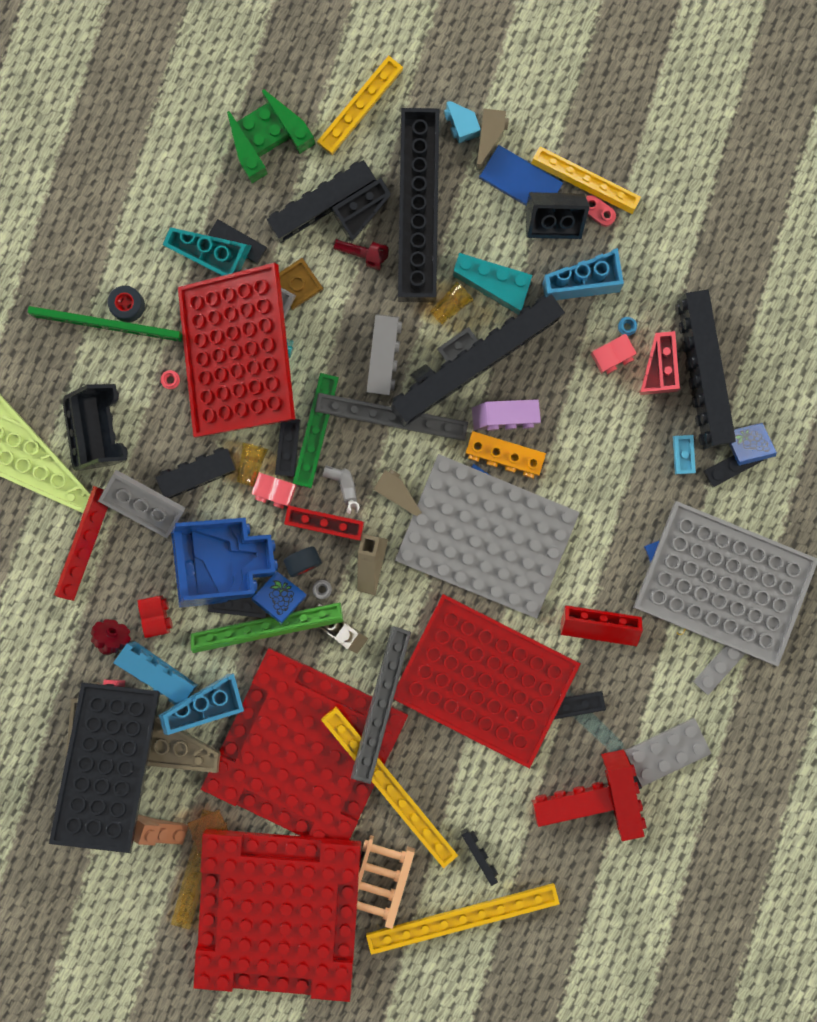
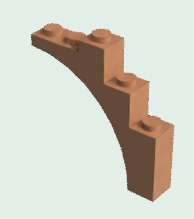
(153, 831)

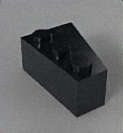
(360, 208)

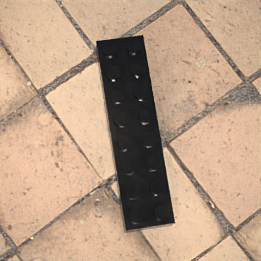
(705, 369)

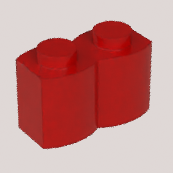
(154, 616)

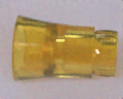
(451, 303)
(250, 463)

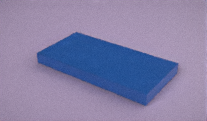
(517, 176)

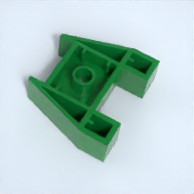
(264, 131)

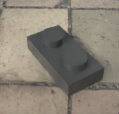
(457, 344)

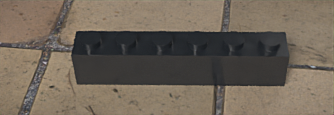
(319, 202)

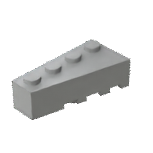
(383, 354)

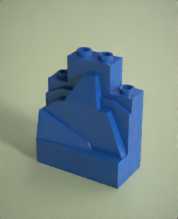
(219, 561)

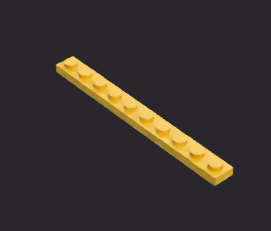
(393, 791)
(462, 918)

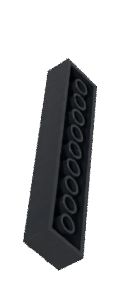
(418, 205)
(477, 360)

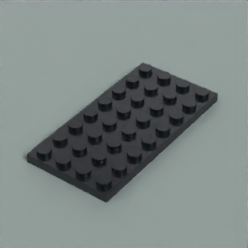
(105, 768)

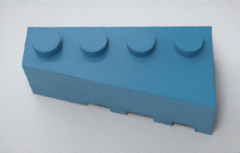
(586, 278)
(155, 672)
(207, 705)

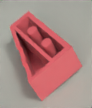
(662, 367)

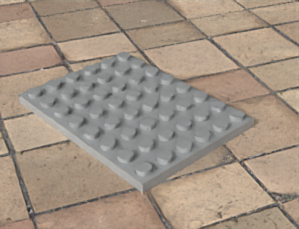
(487, 536)
(726, 583)

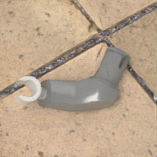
(346, 484)

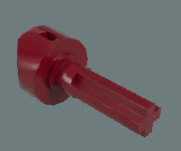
(373, 254)

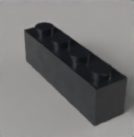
(196, 474)

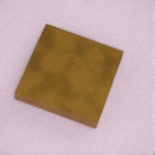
(300, 281)

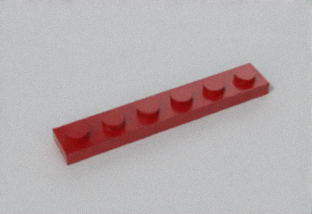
(82, 546)

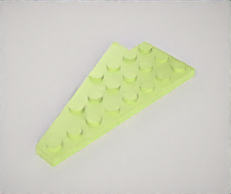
(33, 464)

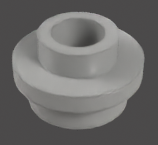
(316, 589)

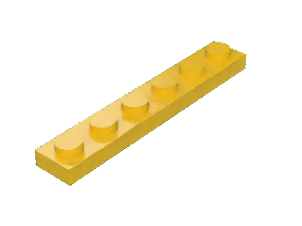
(360, 105)
(585, 180)

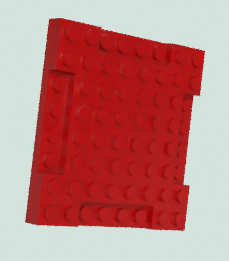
(287, 761)
(277, 914)

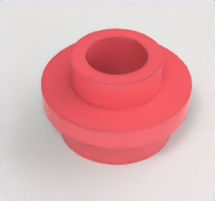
(166, 375)

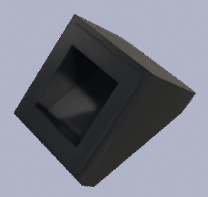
(419, 374)

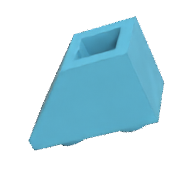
(463, 122)

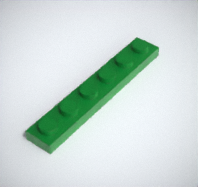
(314, 435)

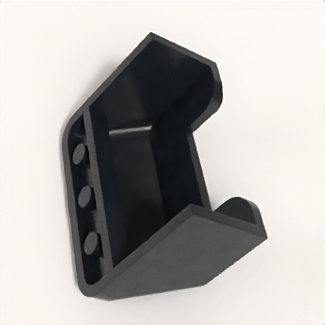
(91, 427)

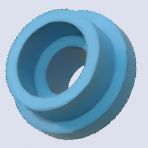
(631, 322)

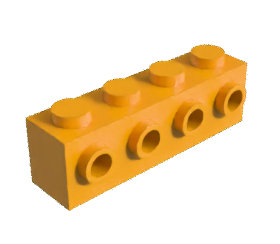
(505, 454)

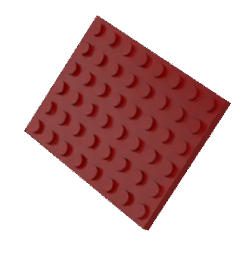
(236, 351)
(486, 681)

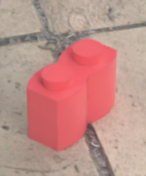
(613, 354)
(274, 490)

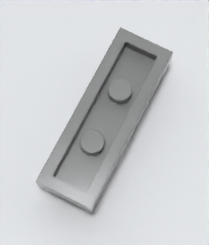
(718, 669)

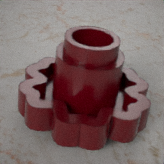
(110, 636)

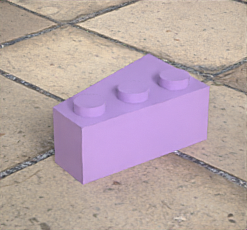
(506, 415)

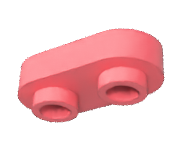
(597, 212)

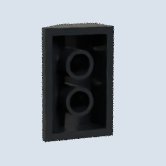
(556, 215)

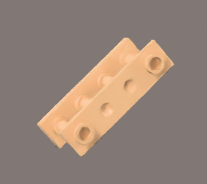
(399, 876)

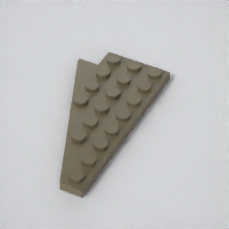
(173, 750)

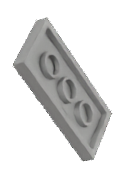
(141, 504)
(668, 752)

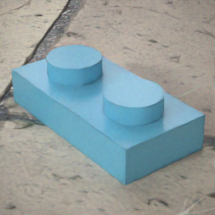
(684, 454)

